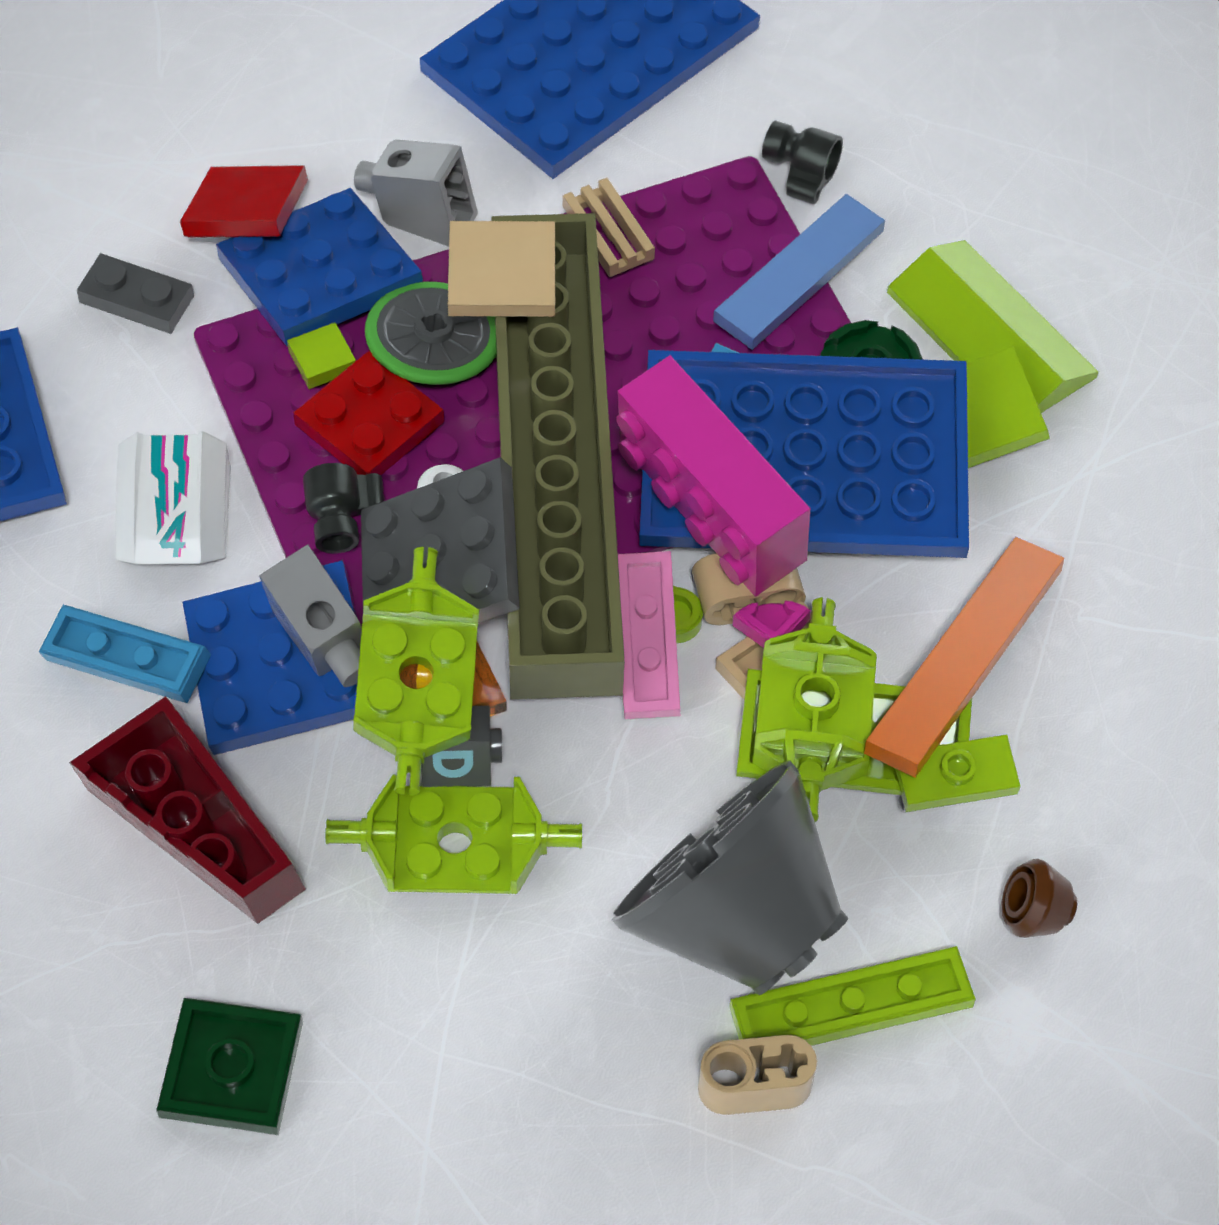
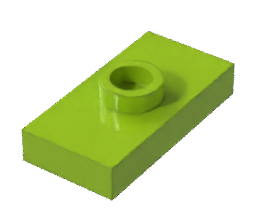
(962, 774)

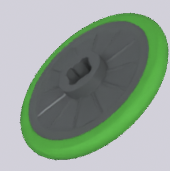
(423, 344)

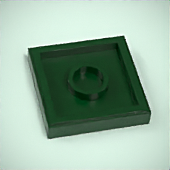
(230, 1066)

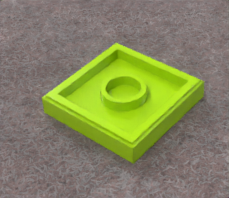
(1000, 408)

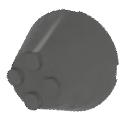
(744, 892)

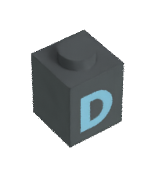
(470, 761)

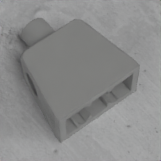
(420, 187)
(315, 615)

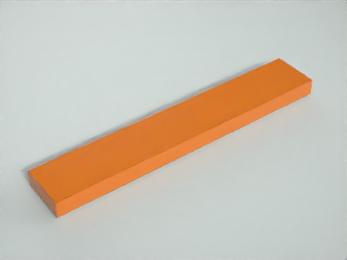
(963, 657)

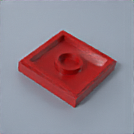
(244, 201)

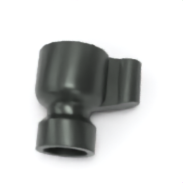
(812, 156)
(335, 495)

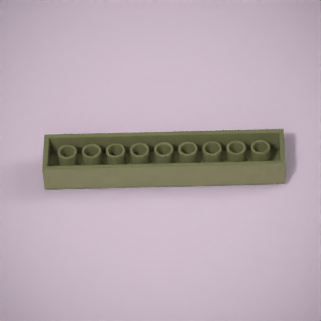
(559, 450)

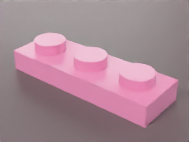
(648, 636)

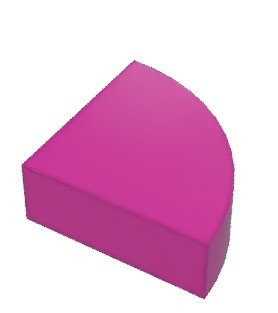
(770, 620)

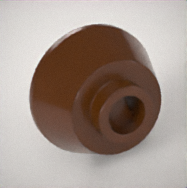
(1037, 900)

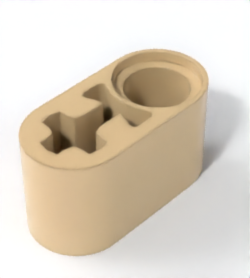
(723, 598)
(768, 1055)

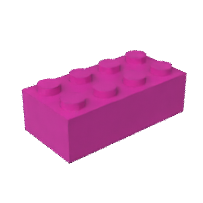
(712, 477)

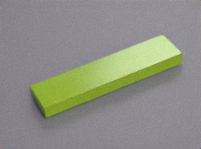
(858, 1000)

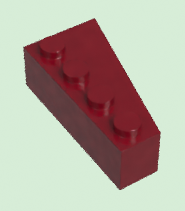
(181, 800)

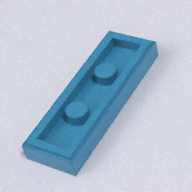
(125, 653)

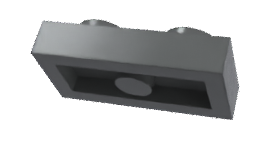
(135, 293)

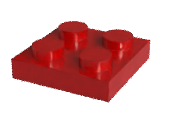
(368, 417)

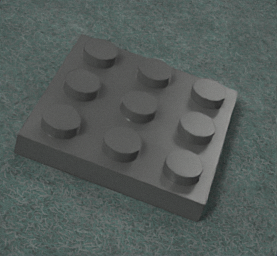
(469, 525)

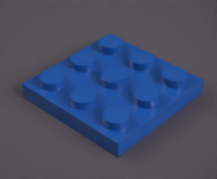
(321, 268)
(256, 676)

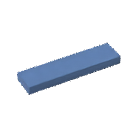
(798, 271)

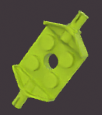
(426, 628)
(823, 740)
(499, 821)

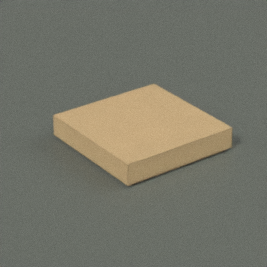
(501, 268)

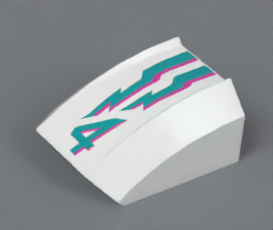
(172, 499)

